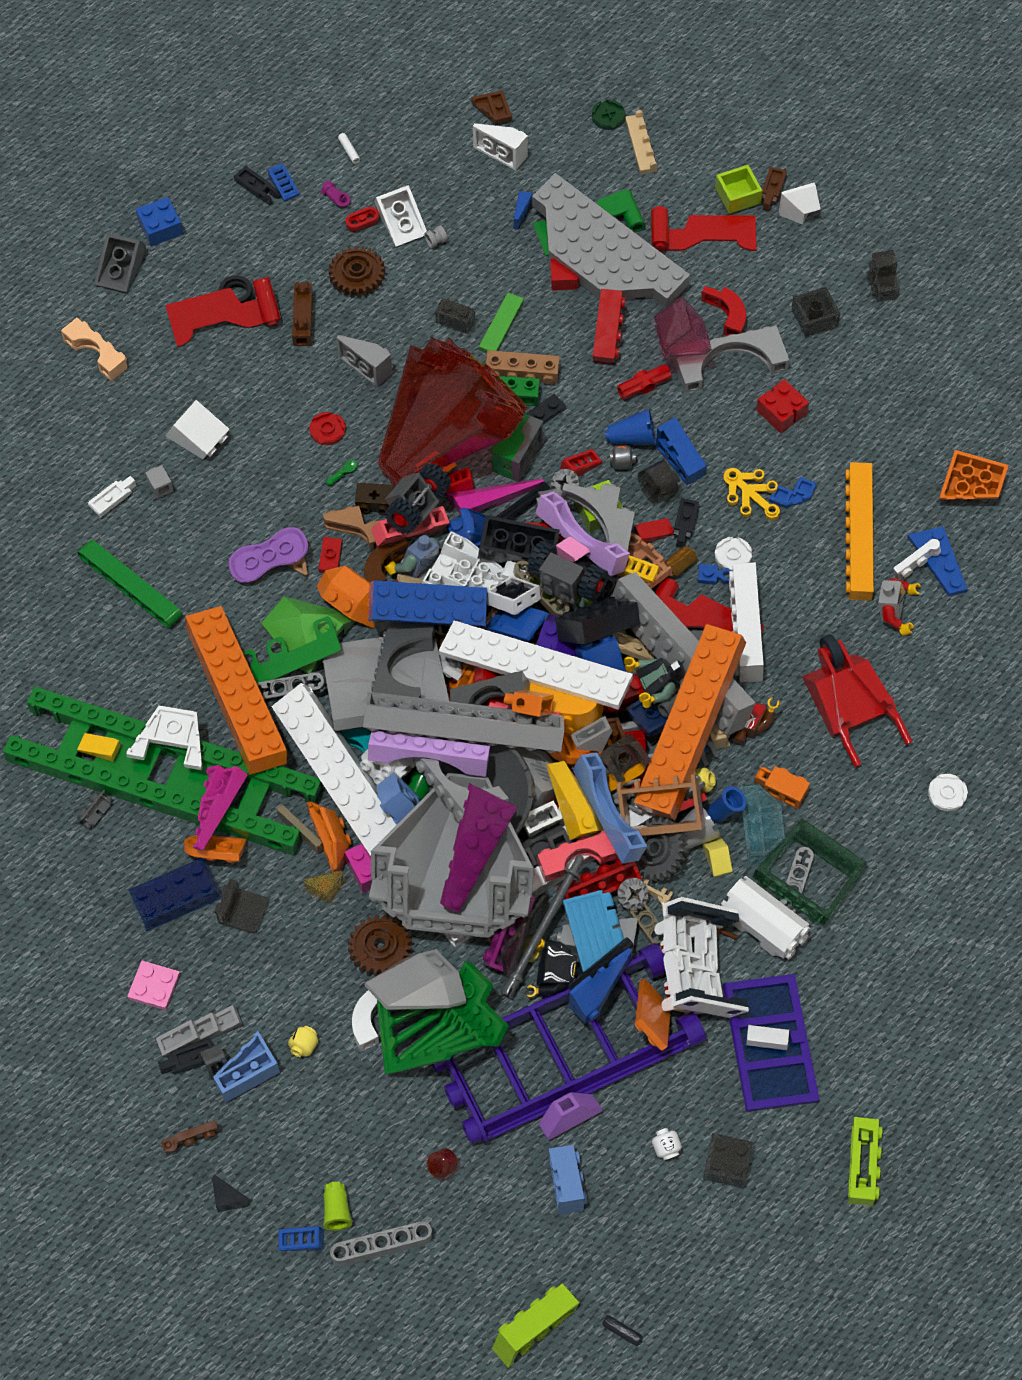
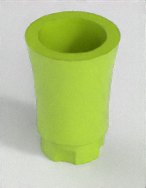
(336, 1207)

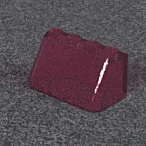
(681, 331)

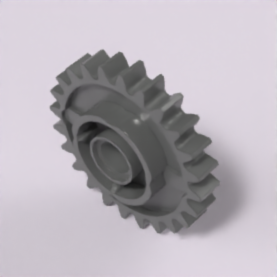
(661, 863)

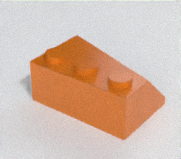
(973, 478)

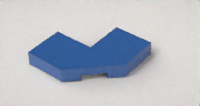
(802, 493)

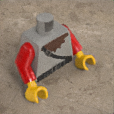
(892, 603)

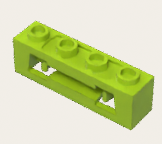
(866, 1128)

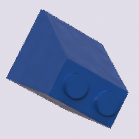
(603, 652)

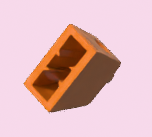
(530, 702)

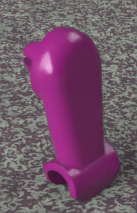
(339, 198)

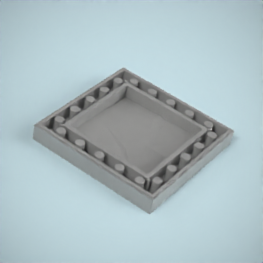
(351, 674)

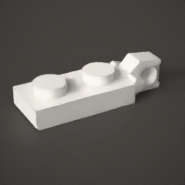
(112, 496)

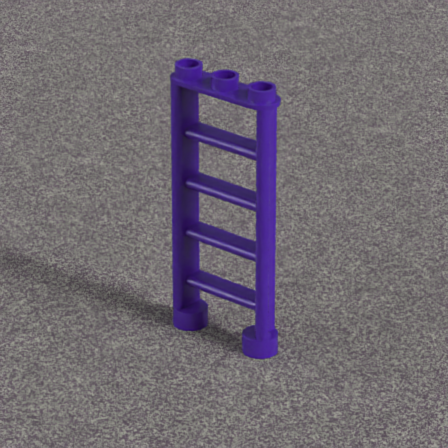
(477, 1129)

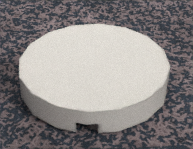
(741, 554)
(942, 790)

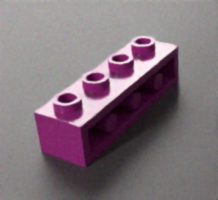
(492, 956)

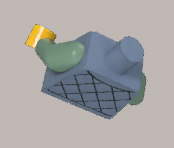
(417, 558)

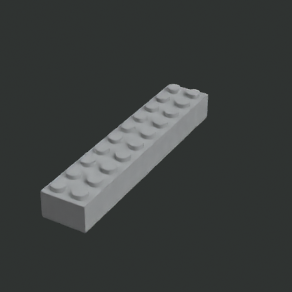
(672, 641)
(463, 722)

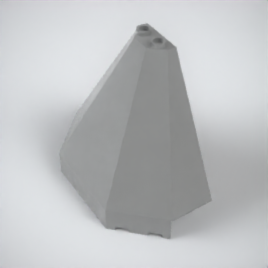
(414, 863)

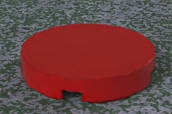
(323, 432)

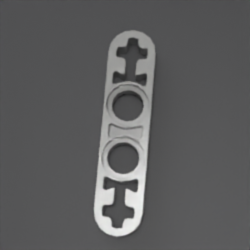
(288, 684)
(799, 883)

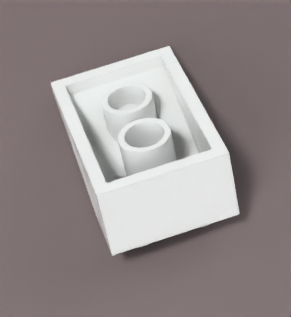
(501, 143)
(400, 216)

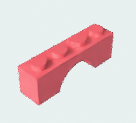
(434, 522)
(554, 861)

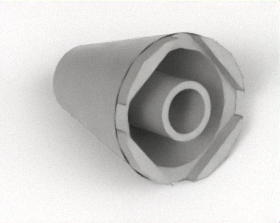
(699, 837)

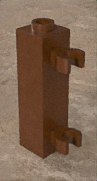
(302, 314)

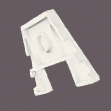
(171, 728)

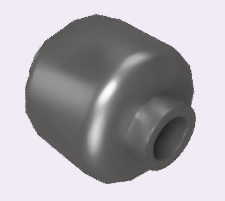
(622, 457)

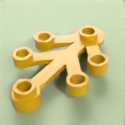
(750, 491)

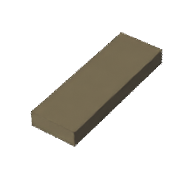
(306, 835)

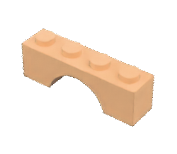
(80, 336)

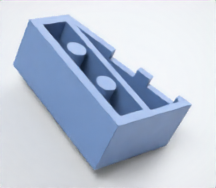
(247, 1069)
(567, 1179)

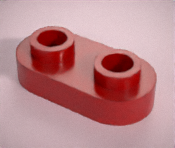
(362, 219)

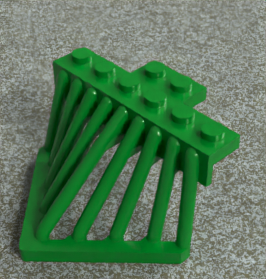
(474, 1020)

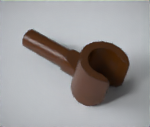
(726, 933)

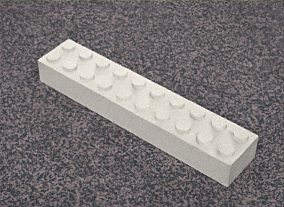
(334, 764)

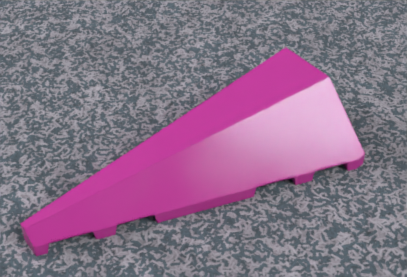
(482, 498)
(219, 793)

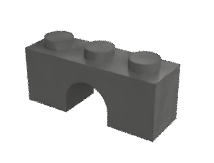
(549, 838)

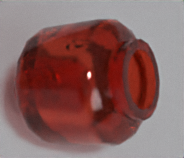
(442, 1163)

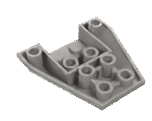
(419, 983)

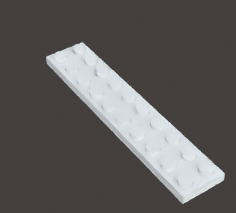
(539, 664)

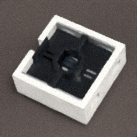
(513, 595)

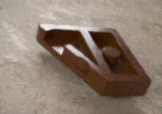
(493, 106)

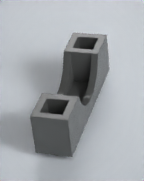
(482, 690)

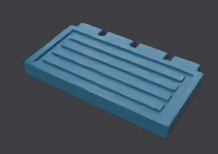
(593, 926)

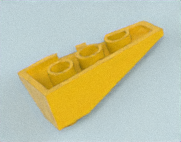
(573, 803)

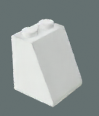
(198, 431)

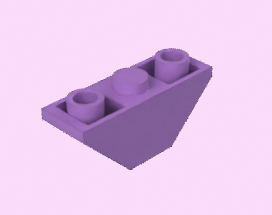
(568, 1112)

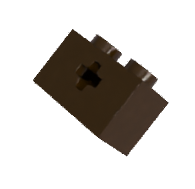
(372, 497)

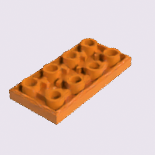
(650, 1015)

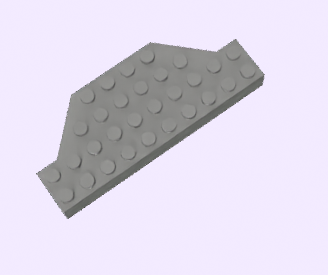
(604, 249)

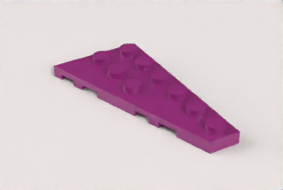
(476, 838)

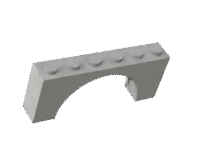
(761, 343)
(451, 793)

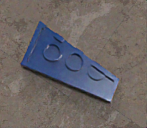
(945, 564)

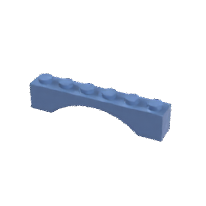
(592, 777)

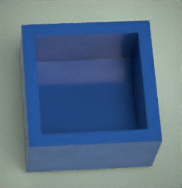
(159, 221)

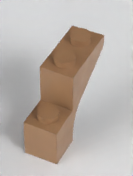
(351, 522)

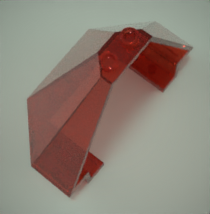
(445, 410)

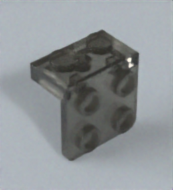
(240, 908)

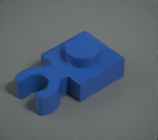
(710, 574)

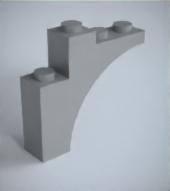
(603, 506)

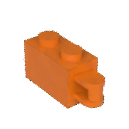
(783, 785)

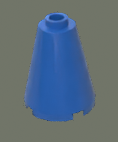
(633, 430)

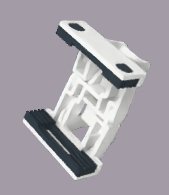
(695, 969)

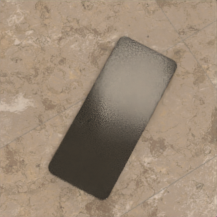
(522, 937)

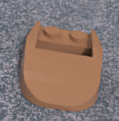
(642, 550)

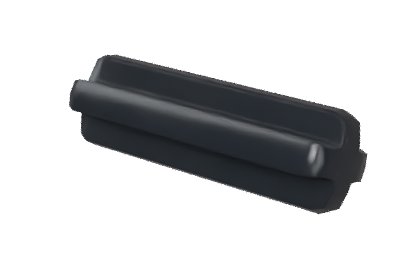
(622, 1330)

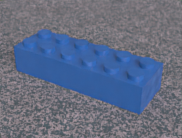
(426, 603)

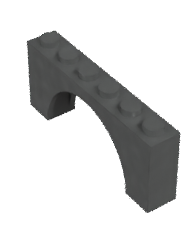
(399, 642)

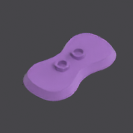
(253, 561)

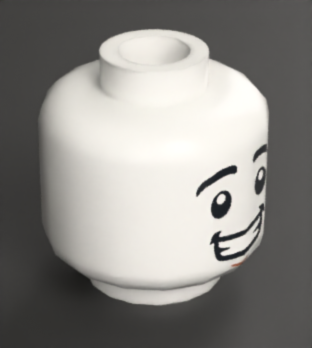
(666, 1144)

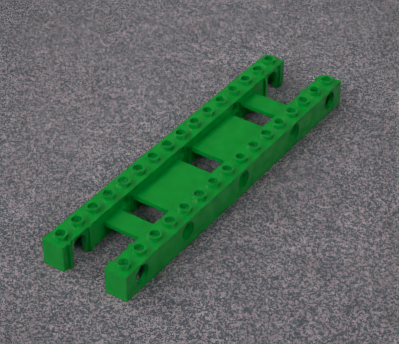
(129, 777)

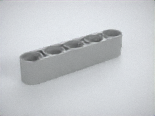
(373, 1251)

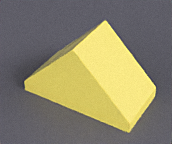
(718, 857)

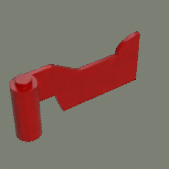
(221, 307)
(699, 612)

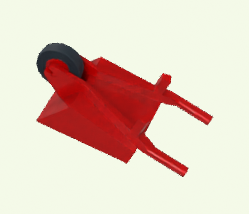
(849, 693)

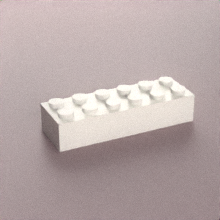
(746, 620)

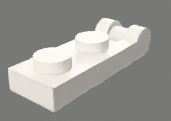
(917, 559)

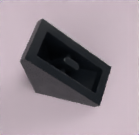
(227, 1197)

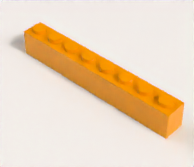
(859, 531)

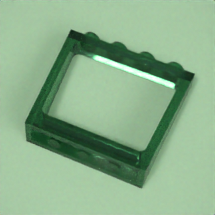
(825, 848)

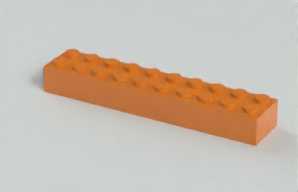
(236, 690)
(691, 719)

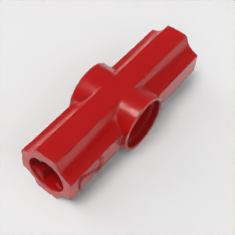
(644, 381)

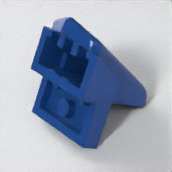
(469, 525)

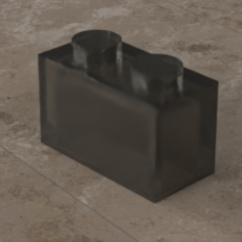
(455, 316)

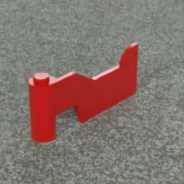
(702, 228)

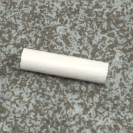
(349, 148)

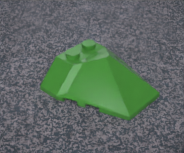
(295, 621)

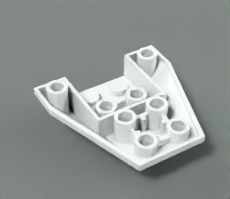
(460, 566)

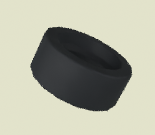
(238, 281)

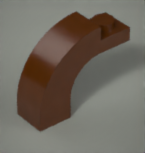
(381, 557)

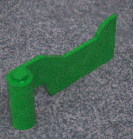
(616, 204)

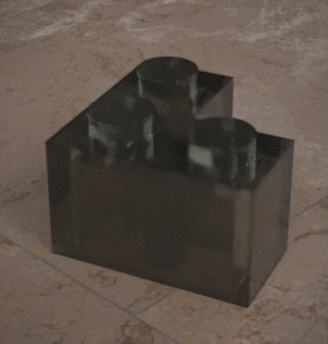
(883, 276)

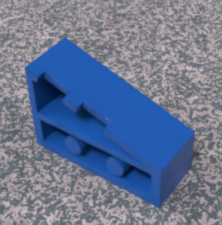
(679, 451)

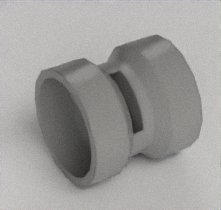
(436, 236)

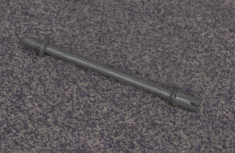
(516, 976)

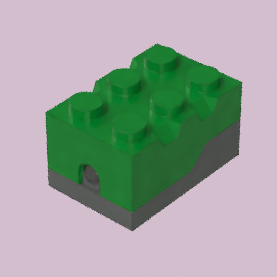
(515, 453)

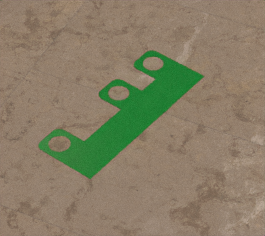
(286, 662)

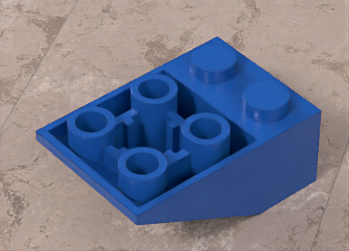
(517, 626)

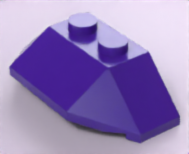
(549, 639)

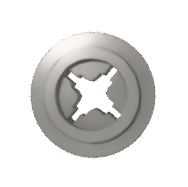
(570, 476)
(624, 893)

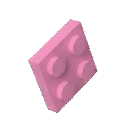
(153, 985)

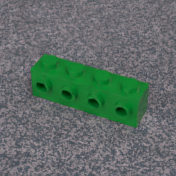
(525, 388)

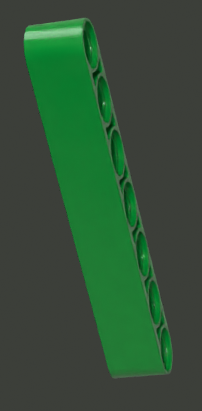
(130, 583)

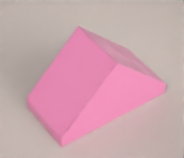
(571, 549)

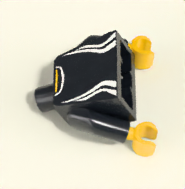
(555, 969)

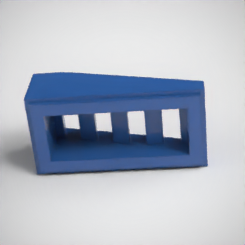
(277, 173)
(523, 205)
(310, 1246)

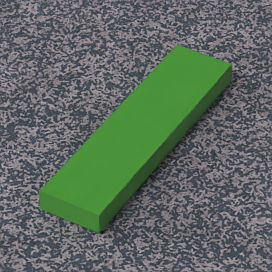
(501, 323)

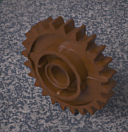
(369, 271)
(374, 932)

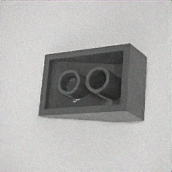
(119, 262)

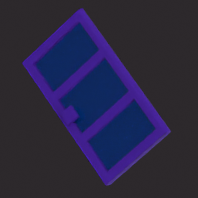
(770, 1075)

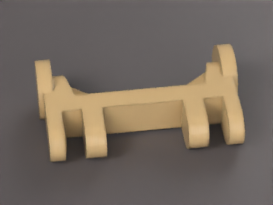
(661, 896)

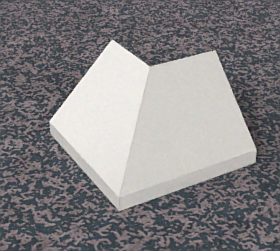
(799, 202)

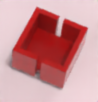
(779, 405)

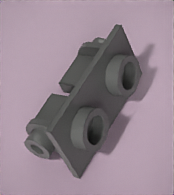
(89, 815)

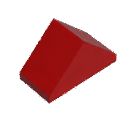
(562, 277)

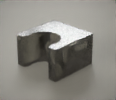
(634, 755)

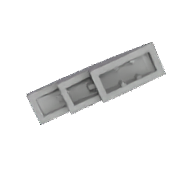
(199, 1030)

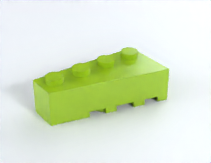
(534, 1323)

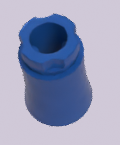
(728, 803)

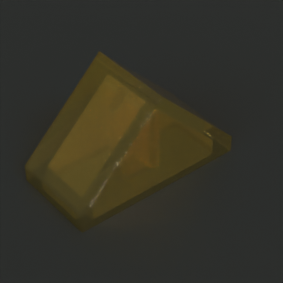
(325, 885)

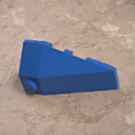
(591, 993)

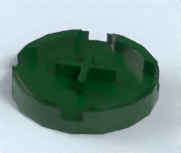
(608, 114)

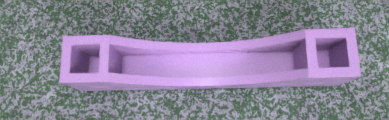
(556, 513)
(467, 757)

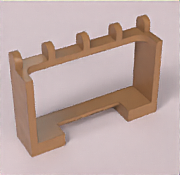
(689, 825)

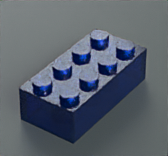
(174, 894)

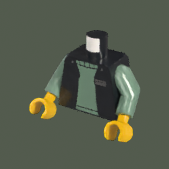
(657, 678)

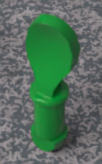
(349, 467)

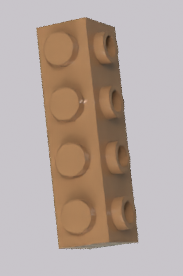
(524, 365)

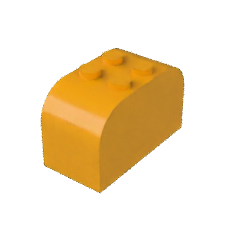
(576, 711)

